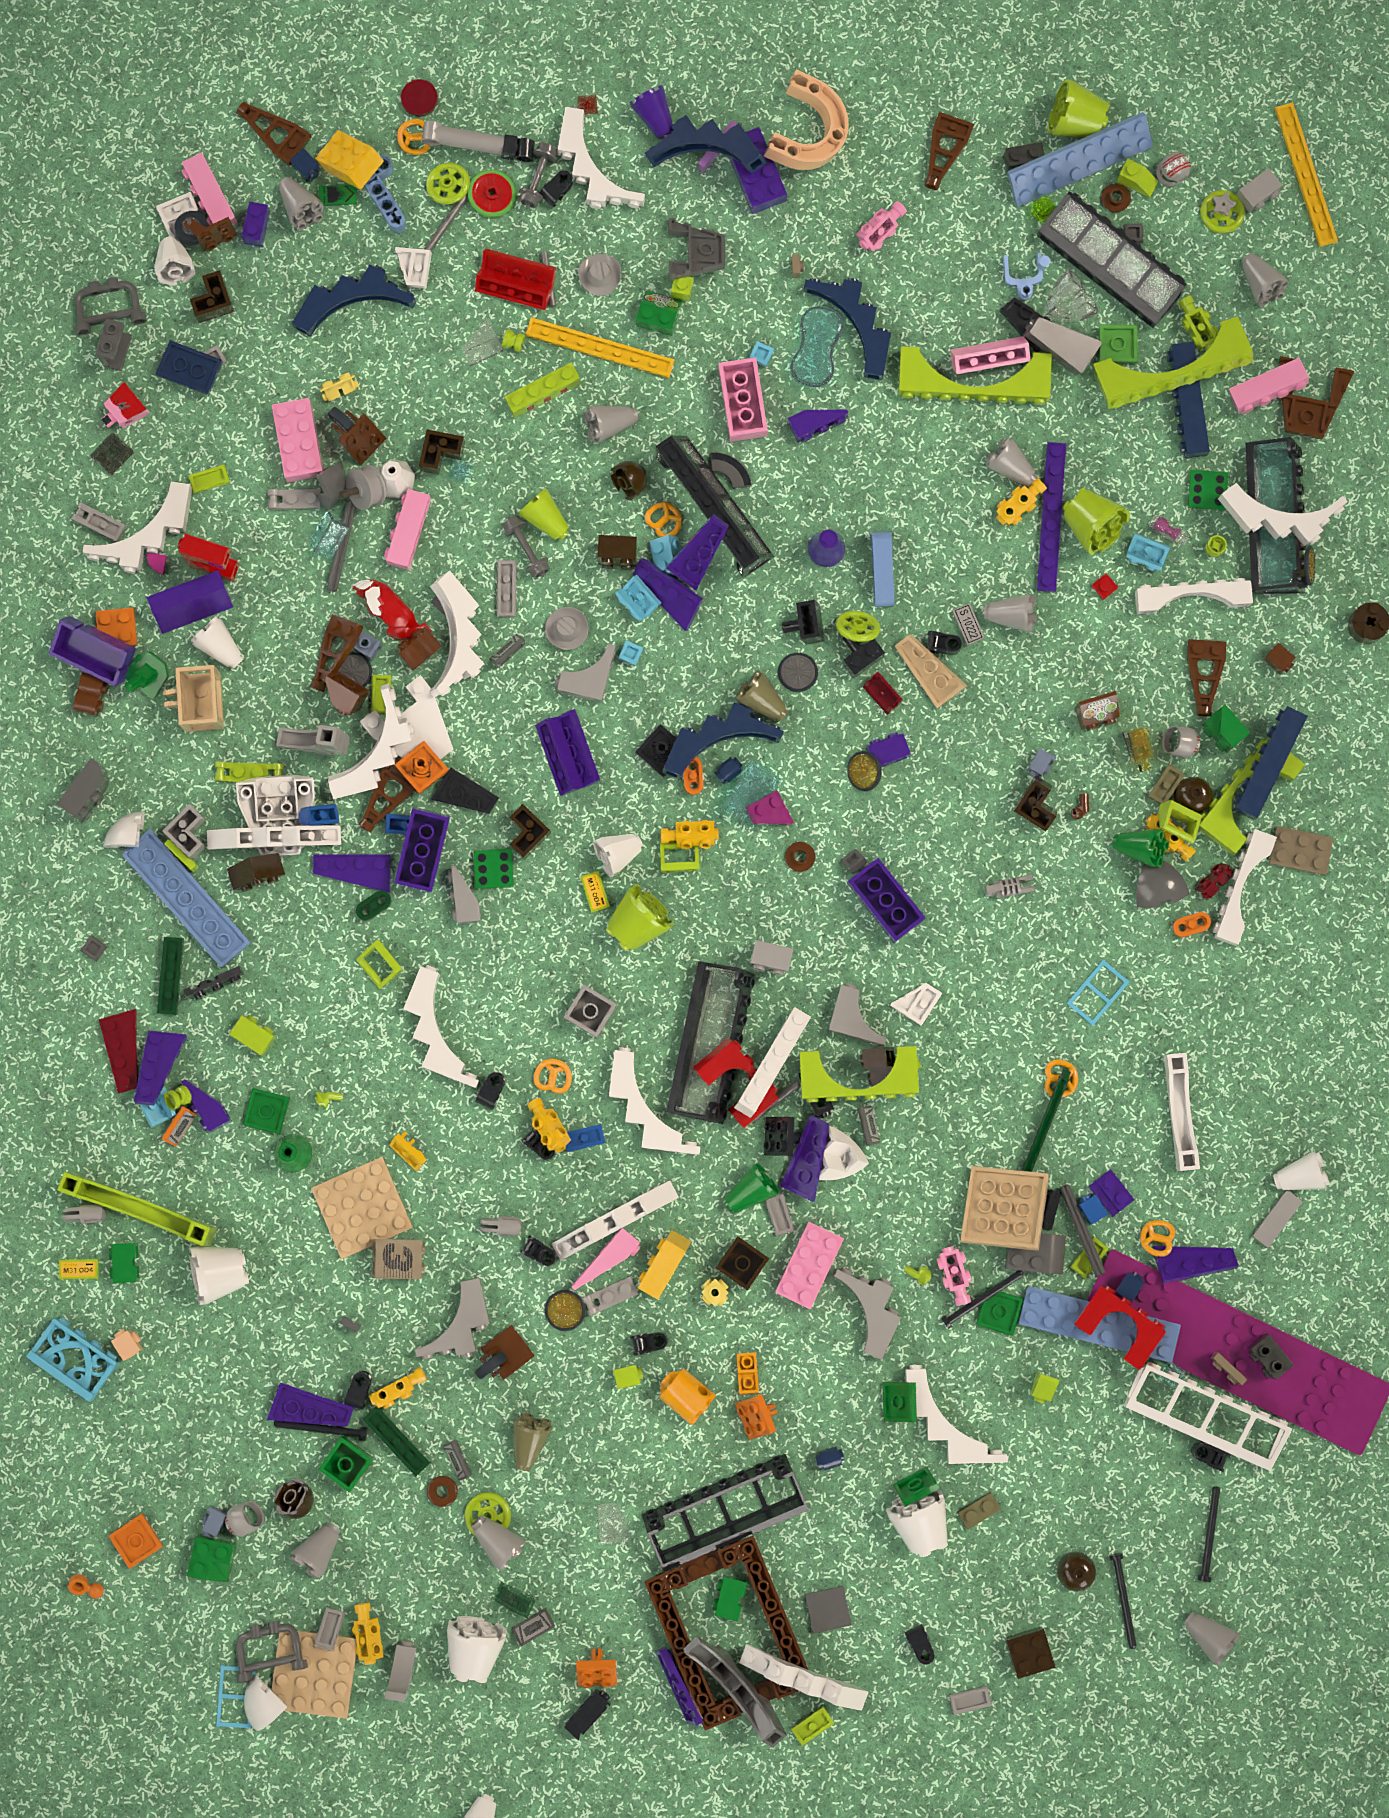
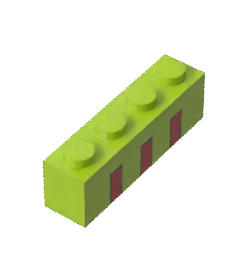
(542, 390)

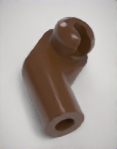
(1082, 809)

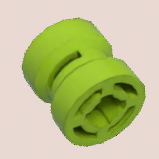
(512, 340)
(1215, 542)
(180, 1096)

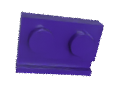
(1111, 1193)

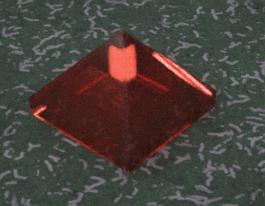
(588, 104)

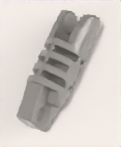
(1009, 887)

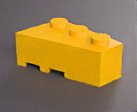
(663, 1264)

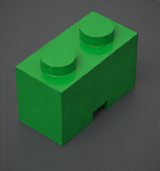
(123, 1262)
(730, 1591)

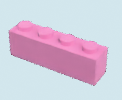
(207, 189)
(990, 355)
(1269, 386)
(408, 529)

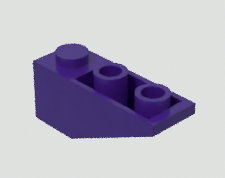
(812, 421)
(211, 1111)

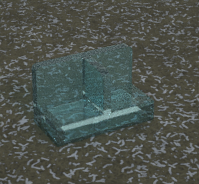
(328, 536)

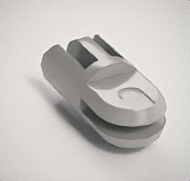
(85, 1214)
(506, 1225)

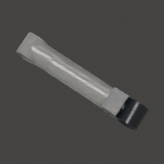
(507, 146)

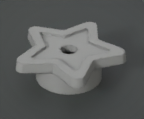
(1220, 208)

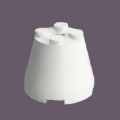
(217, 1272)
(921, 1523)
(473, 1647)

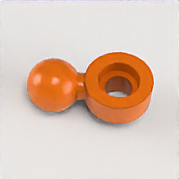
(94, 1590)

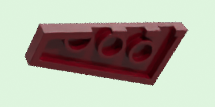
(121, 1045)

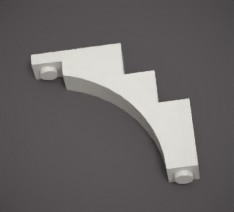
(273, 837)
(439, 1056)
(656, 1133)
(615, 1220)
(959, 1446)

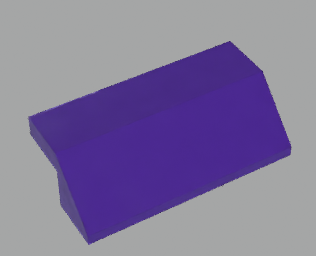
(190, 602)
(567, 752)

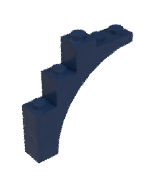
(709, 137)
(347, 291)
(846, 298)
(714, 730)

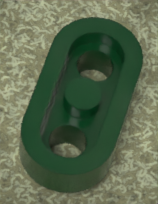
(373, 905)

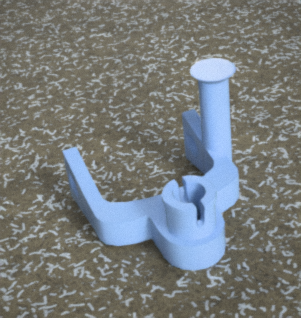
(1026, 284)

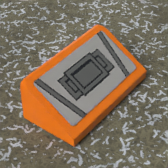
(179, 1126)

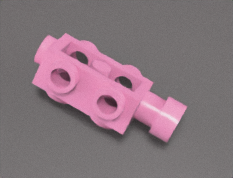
(880, 227)
(952, 1270)

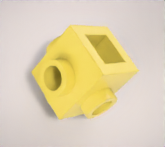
(708, 1286)

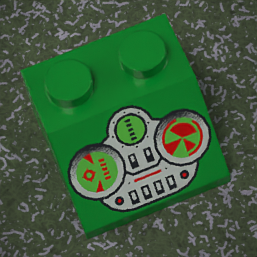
(658, 313)

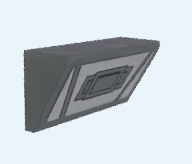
(507, 650)
(868, 1125)
(457, 1459)
(533, 1627)

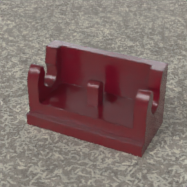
(882, 693)

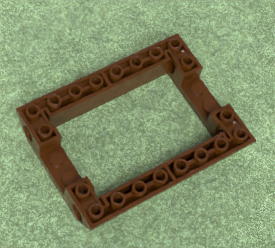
(659, 1586)

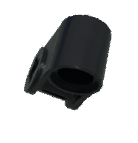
(555, 189)
(941, 643)
(488, 1093)
(536, 1144)
(538, 1251)
(647, 1343)
(358, 1393)
(1213, 1456)
(919, 1641)

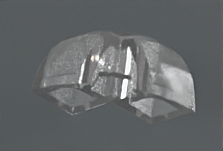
(1069, 300)

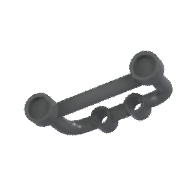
(112, 285)
(257, 1632)

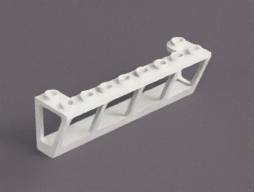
(1200, 1433)

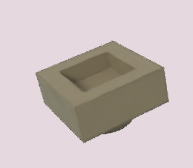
(797, 266)

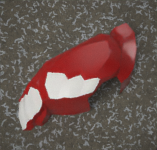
(389, 607)

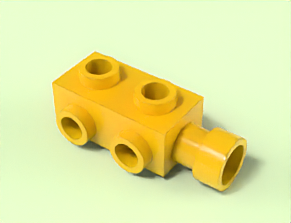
(1017, 505)
(691, 834)
(1179, 845)
(549, 1126)
(393, 1391)
(369, 1635)

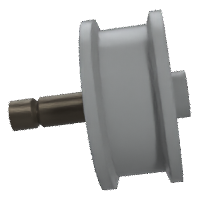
(365, 487)

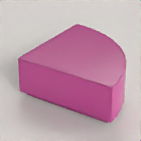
(157, 562)

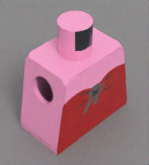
(123, 407)

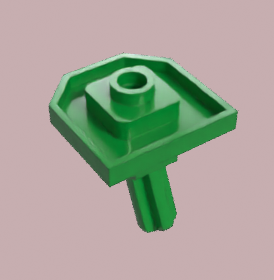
(147, 674)

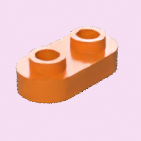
(694, 776)
(1191, 925)

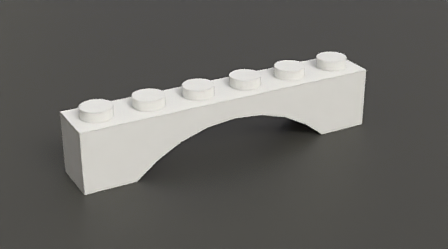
(1231, 593)
(1231, 922)
(772, 1062)
(1178, 1094)

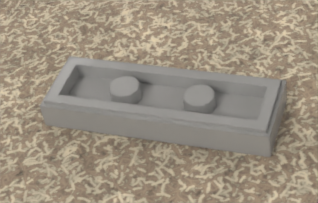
(506, 588)
(1277, 1218)

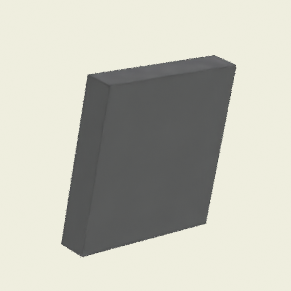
(828, 1609)

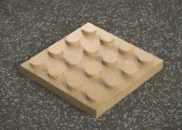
(361, 1207)
(1005, 1208)
(325, 1684)

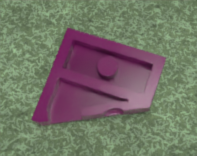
(769, 811)

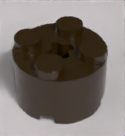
(1371, 613)

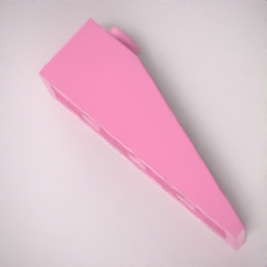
(614, 1252)

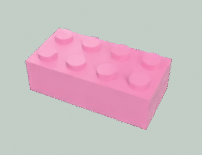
(742, 399)
(297, 439)
(809, 1265)

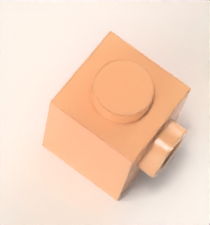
(127, 1343)

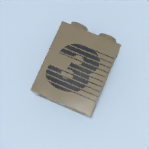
(397, 1259)

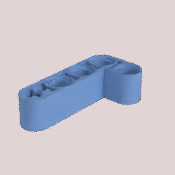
(385, 197)
(882, 568)

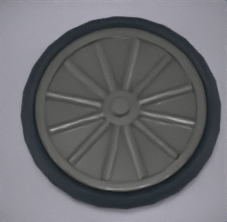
(357, 668)
(798, 672)

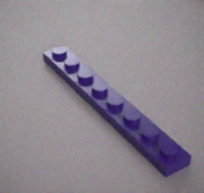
(1051, 517)

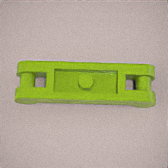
(245, 771)

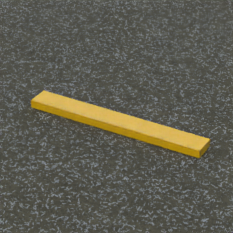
(1306, 174)
(600, 347)

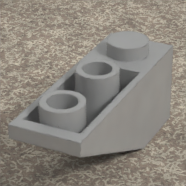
(466, 904)

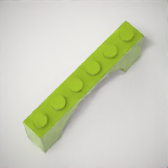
(1219, 821)
(818, 1084)

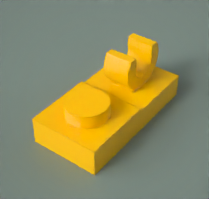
(405, 1150)

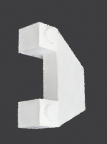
(425, 719)

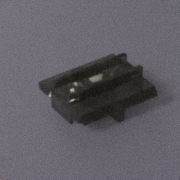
(111, 453)

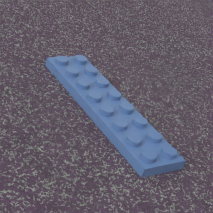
(1080, 159)
(186, 898)
(1116, 1330)

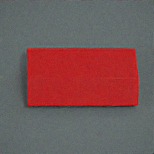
(515, 279)

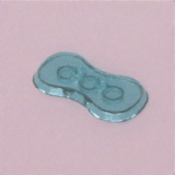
(820, 331)

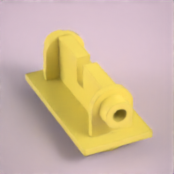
(331, 388)

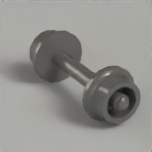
(545, 153)
(513, 526)

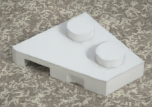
(917, 1003)

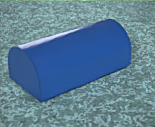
(319, 815)
(396, 823)

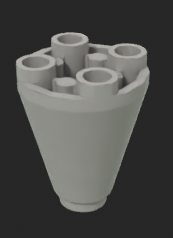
(300, 204)
(1263, 280)
(608, 421)
(1011, 463)
(1013, 612)
(497, 1541)
(316, 1550)
(1211, 1636)

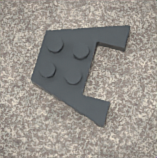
(705, 250)

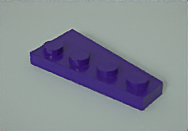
(698, 553)
(674, 596)
(358, 869)
(157, 1062)
(806, 1163)
(1194, 1262)
(305, 1407)
(678, 1687)

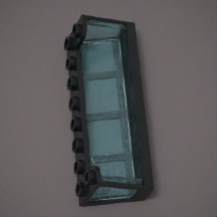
(1276, 483)

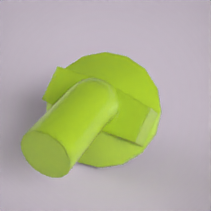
(323, 1098)
(922, 1276)

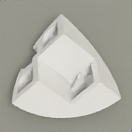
(125, 831)
(841, 1156)
(261, 1704)

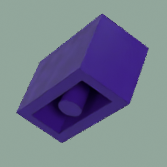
(255, 224)
(890, 749)

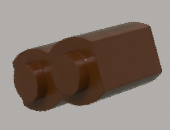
(418, 648)
(90, 694)

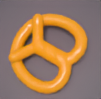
(411, 137)
(664, 519)
(553, 1075)
(1054, 1078)
(1157, 1237)

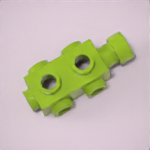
(1202, 329)

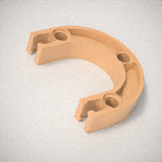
(835, 121)

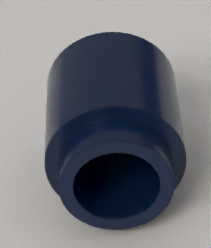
(728, 770)
(829, 1458)

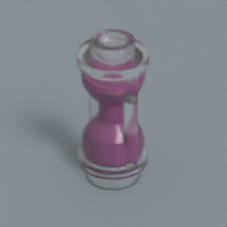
(1162, 525)

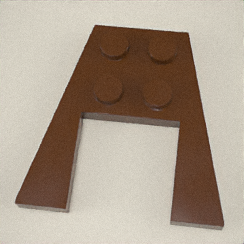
(1312, 416)

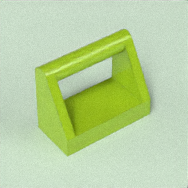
(1182, 814)
(678, 866)
(388, 958)

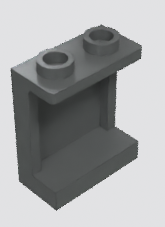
(113, 345)

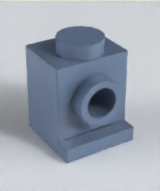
(371, 649)
(1040, 763)
(213, 1522)

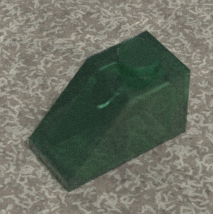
(514, 1599)

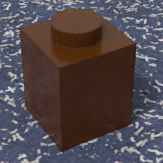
(1280, 659)

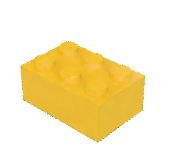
(349, 159)

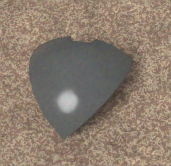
(332, 482)
(1159, 886)

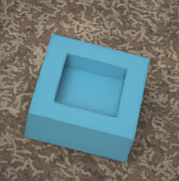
(762, 353)
(631, 653)

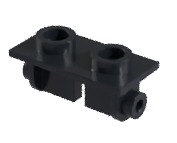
(1051, 1207)

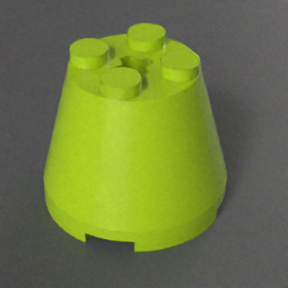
(1077, 111)
(1095, 520)
(638, 919)

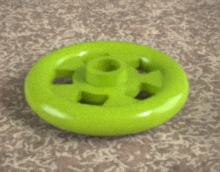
(452, 197)
(1212, 224)
(858, 627)
(494, 1500)

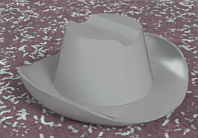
(600, 274)
(567, 628)

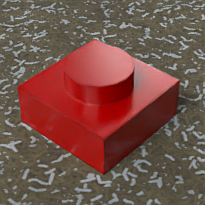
(1104, 586)

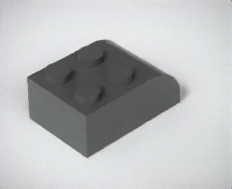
(85, 791)
(1046, 1260)

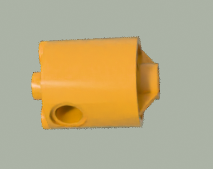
(685, 1395)

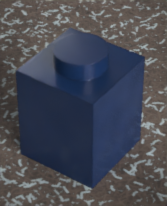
(305, 165)
(1130, 1286)

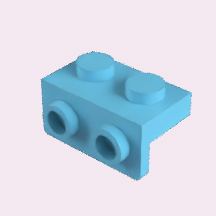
(664, 550)
(1147, 552)
(638, 598)
(159, 1112)

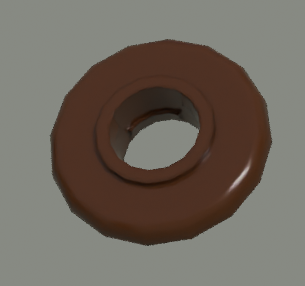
(1112, 205)
(800, 866)
(435, 1498)

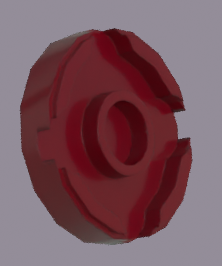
(419, 97)

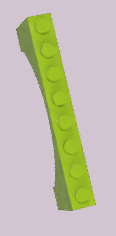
(920, 379)
(1125, 386)
(112, 1198)

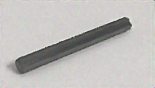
(339, 555)
(1082, 1230)

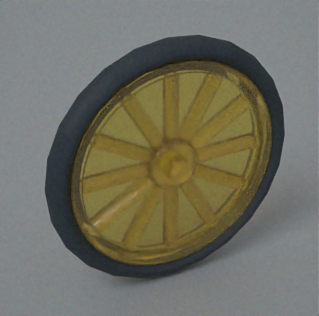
(1309, 565)
(864, 771)
(565, 1310)

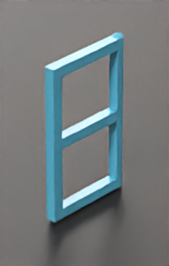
(1109, 1002)
(228, 1696)

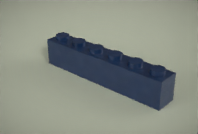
(1189, 404)
(1270, 763)

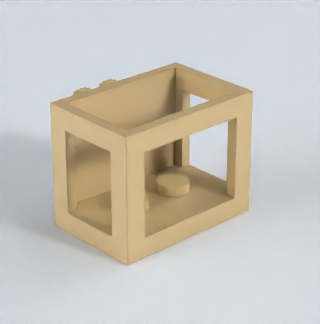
(198, 698)

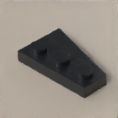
(1019, 315)
(463, 792)
(232, 975)

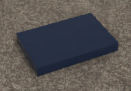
(189, 367)

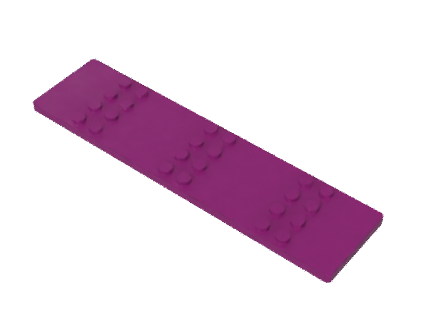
(1314, 1393)

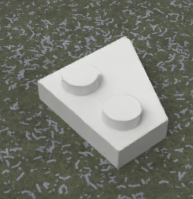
(173, 209)
(415, 266)

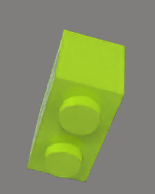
(253, 1035)

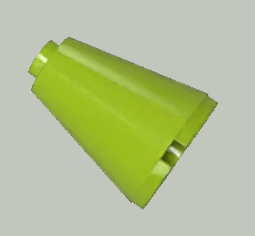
(545, 515)

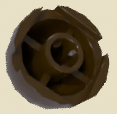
(628, 475)
(1193, 794)
(294, 1499)
(1076, 1571)

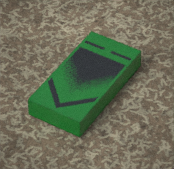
(338, 195)

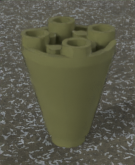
(762, 697)
(529, 1439)

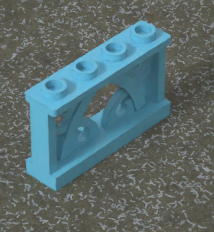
(81, 1385)

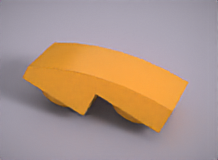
(747, 1373)

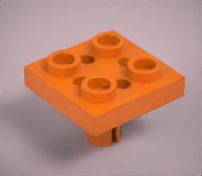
(421, 755)
(756, 1416)
(596, 1671)

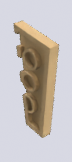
(931, 673)

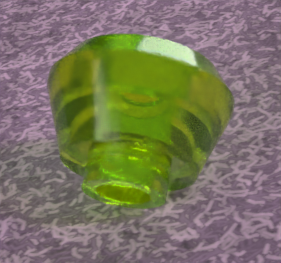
(1042, 208)

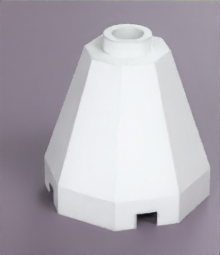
(173, 262)
(397, 478)
(617, 851)

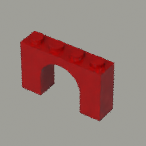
(208, 556)
(727, 1057)
(1148, 1332)

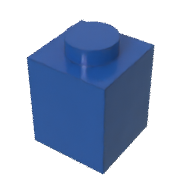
(1092, 1208)

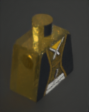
(1138, 739)

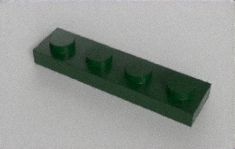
(170, 975)
(396, 1441)

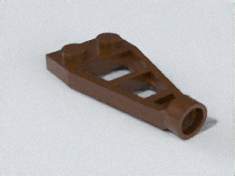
(952, 128)
(291, 145)
(339, 628)
(1211, 651)
(387, 773)

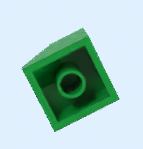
(1225, 729)
(346, 1463)
(211, 1559)

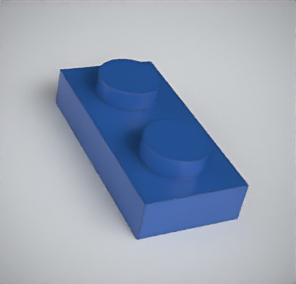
(585, 1138)

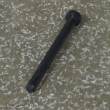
(981, 1299)
(323, 1429)
(1210, 1535)
(1116, 1558)

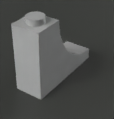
(588, 683)
(848, 1019)
(402, 1671)

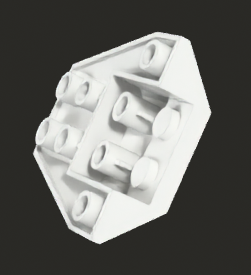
(275, 803)

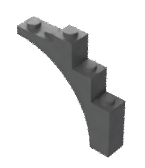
(740, 1688)

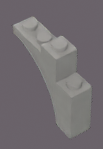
(322, 741)
(880, 1322)
(459, 1335)

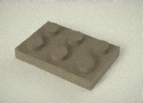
(1301, 850)

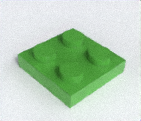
(1118, 343)

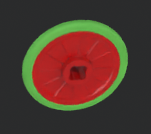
(496, 204)

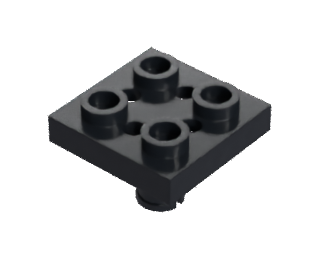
(661, 739)
(780, 1136)

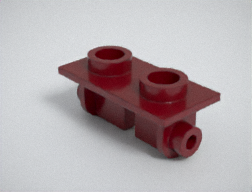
(1220, 873)

